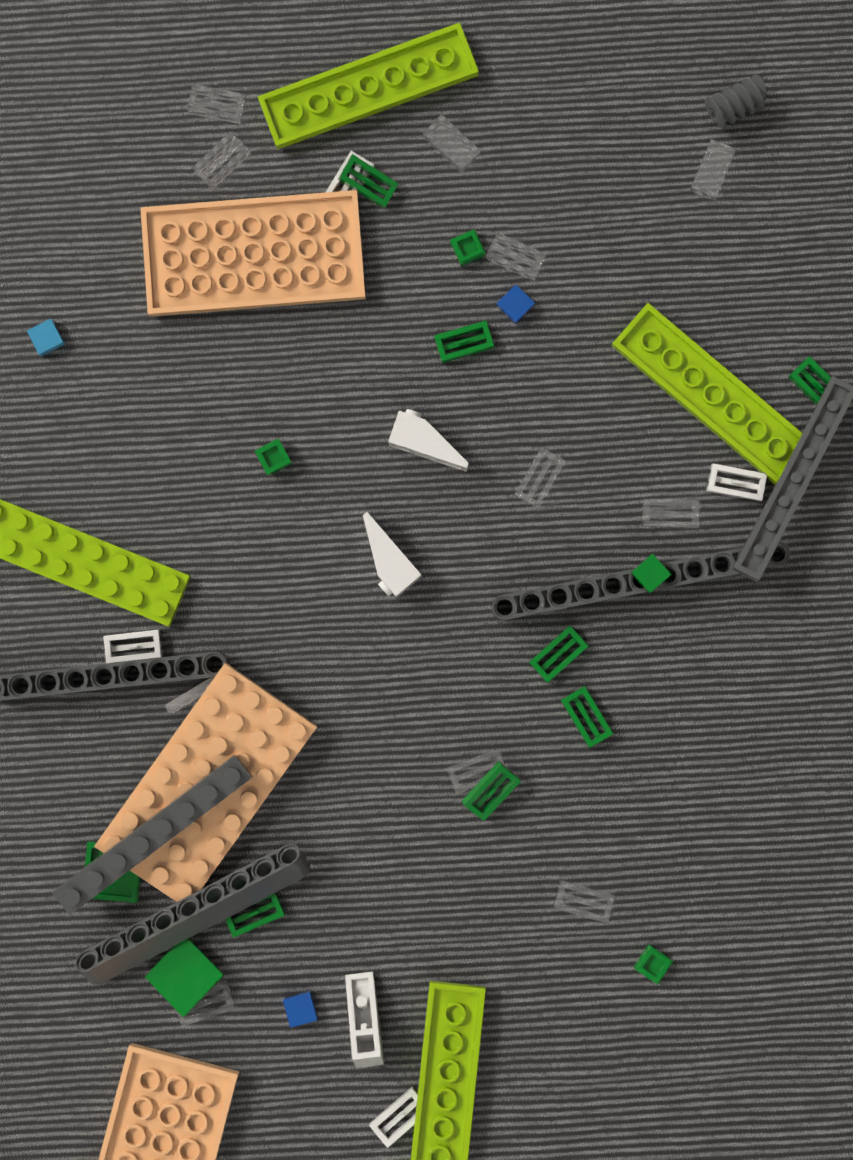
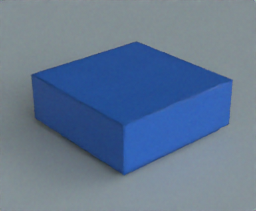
(515, 304)
(300, 1009)

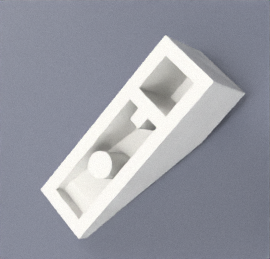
(419, 438)
(391, 564)
(364, 1020)

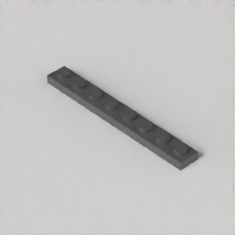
(794, 479)
(152, 834)

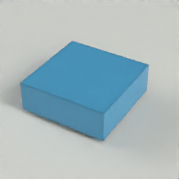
(45, 337)

